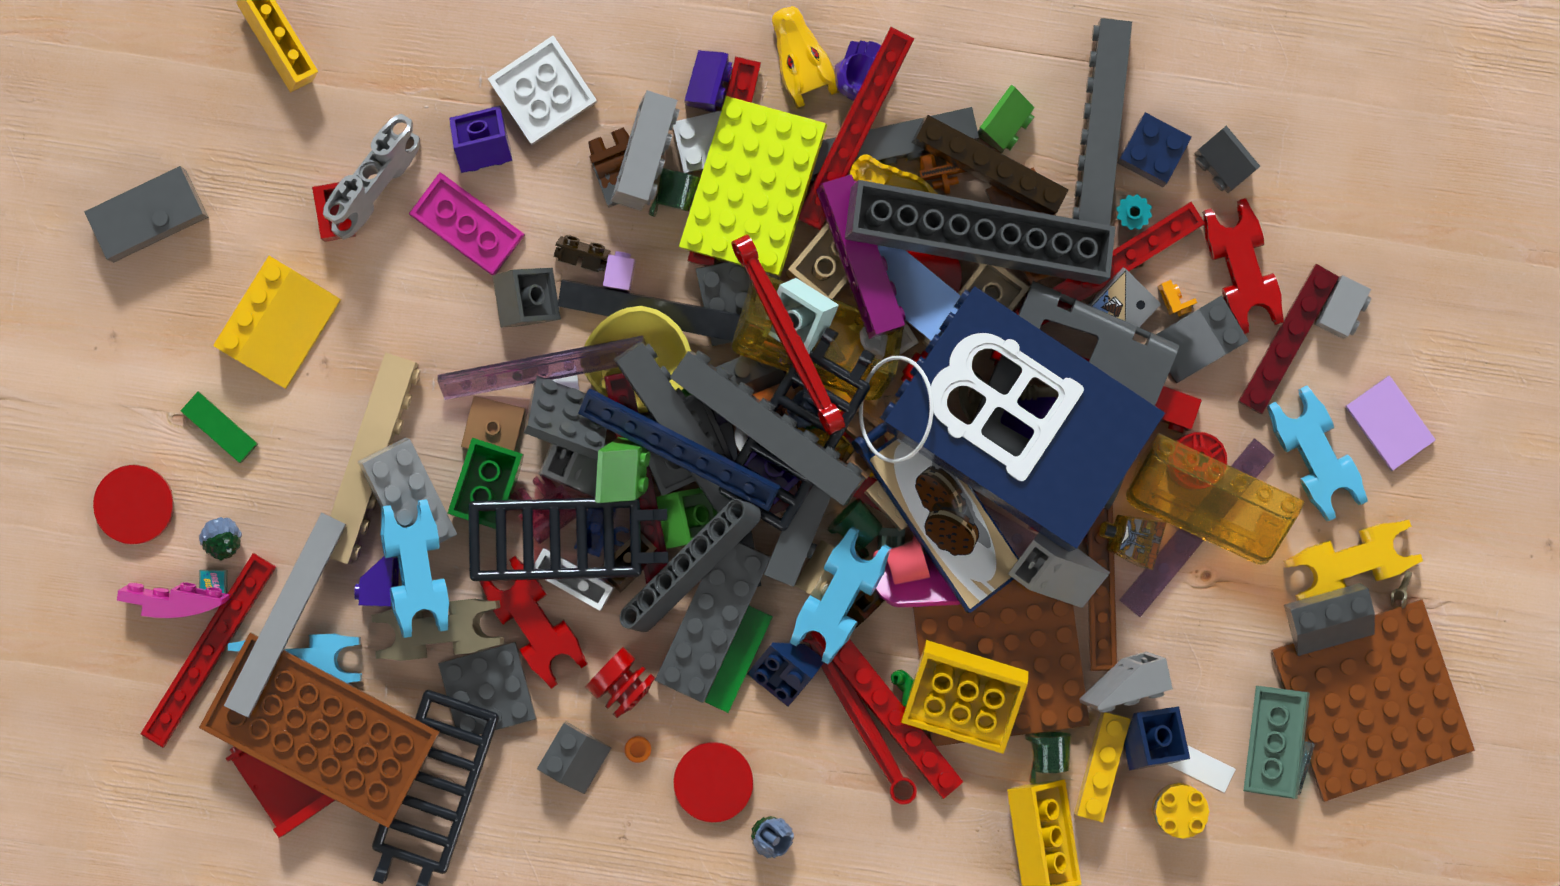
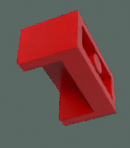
(321, 195)

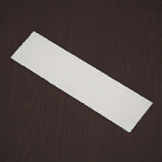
(1206, 769)

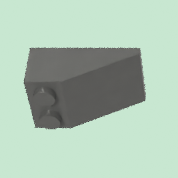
(1203, 338)

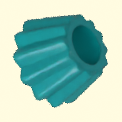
(1129, 220)

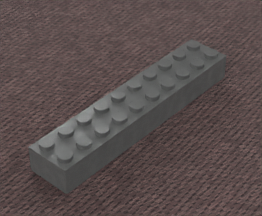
(979, 232)

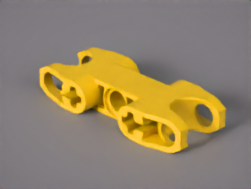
(1372, 554)

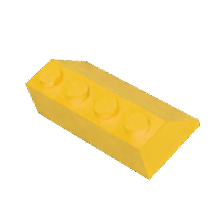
(1044, 834)

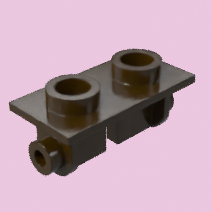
(592, 254)

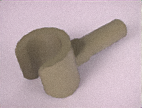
(1401, 594)

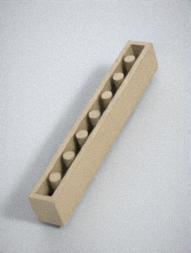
(376, 432)

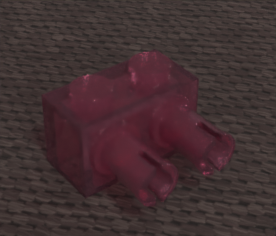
(541, 517)

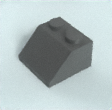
(1226, 160)
(526, 297)
(574, 758)

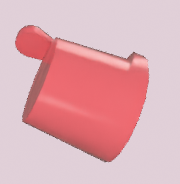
(907, 562)

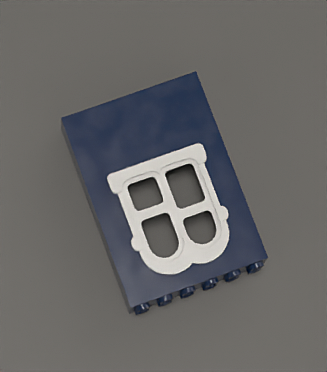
(1075, 450)

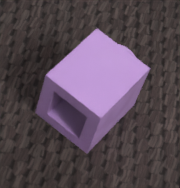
(619, 271)

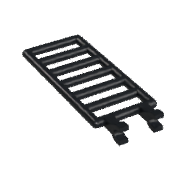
(853, 378)
(555, 571)
(466, 792)

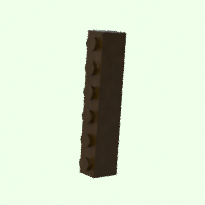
(989, 165)

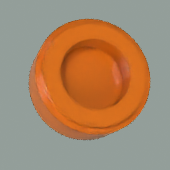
(637, 749)

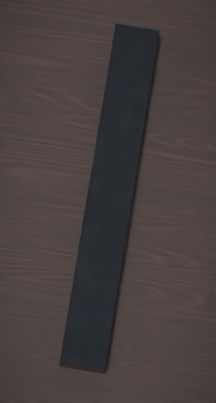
(608, 301)

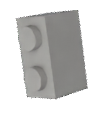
(1343, 307)

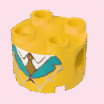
(1180, 810)

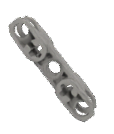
(356, 192)

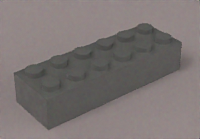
(712, 622)

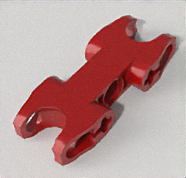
(1237, 247)
(543, 637)

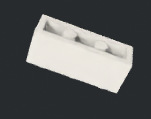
(589, 590)

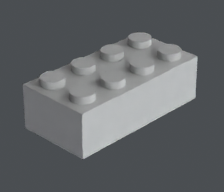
(644, 149)
(400, 481)

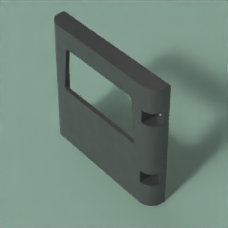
(1129, 362)

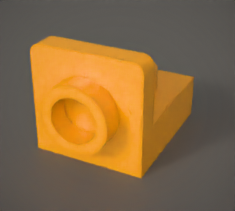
(1171, 295)

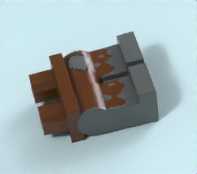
(608, 161)

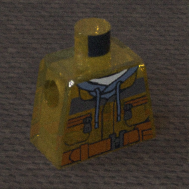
(1134, 539)

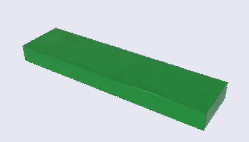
(738, 659)

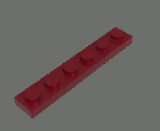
(1288, 339)

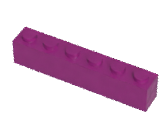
(862, 264)

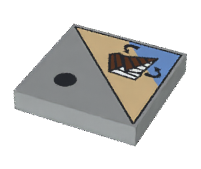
(1126, 299)

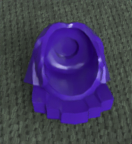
(854, 67)

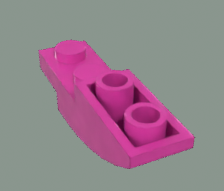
(180, 602)

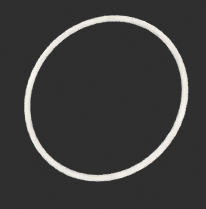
(931, 405)

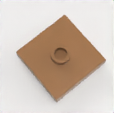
(493, 423)

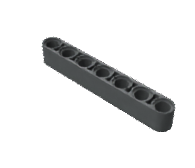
(690, 565)

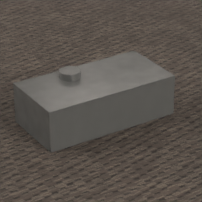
(146, 214)
(796, 542)

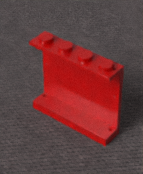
(281, 796)

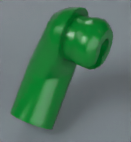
(903, 682)

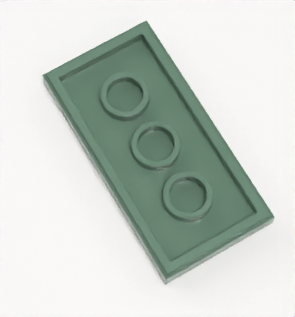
(1276, 742)

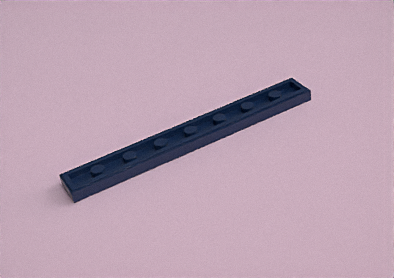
(679, 449)

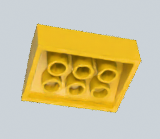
(277, 322)
(965, 696)

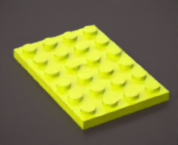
(753, 183)

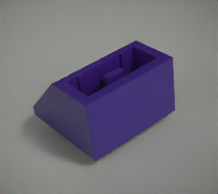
(707, 80)

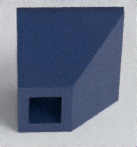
(786, 670)

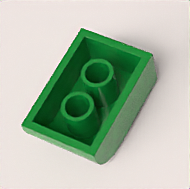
(486, 475)

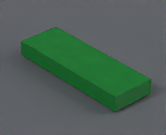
(219, 427)

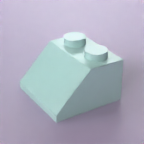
(808, 311)

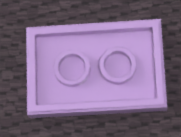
(1390, 423)

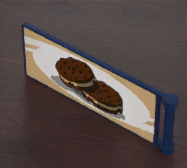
(944, 519)

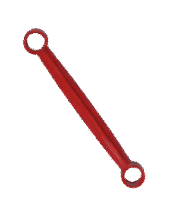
(827, 412)
(864, 724)

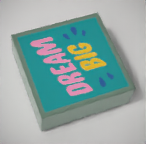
(214, 579)

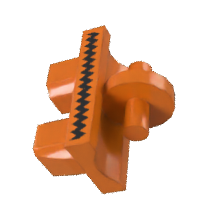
(930, 171)

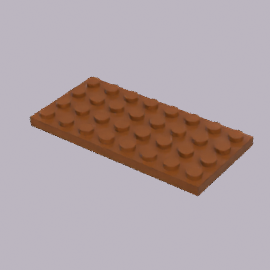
(326, 735)

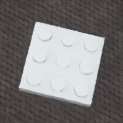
(542, 90)

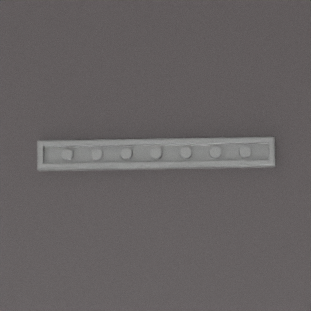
(285, 615)

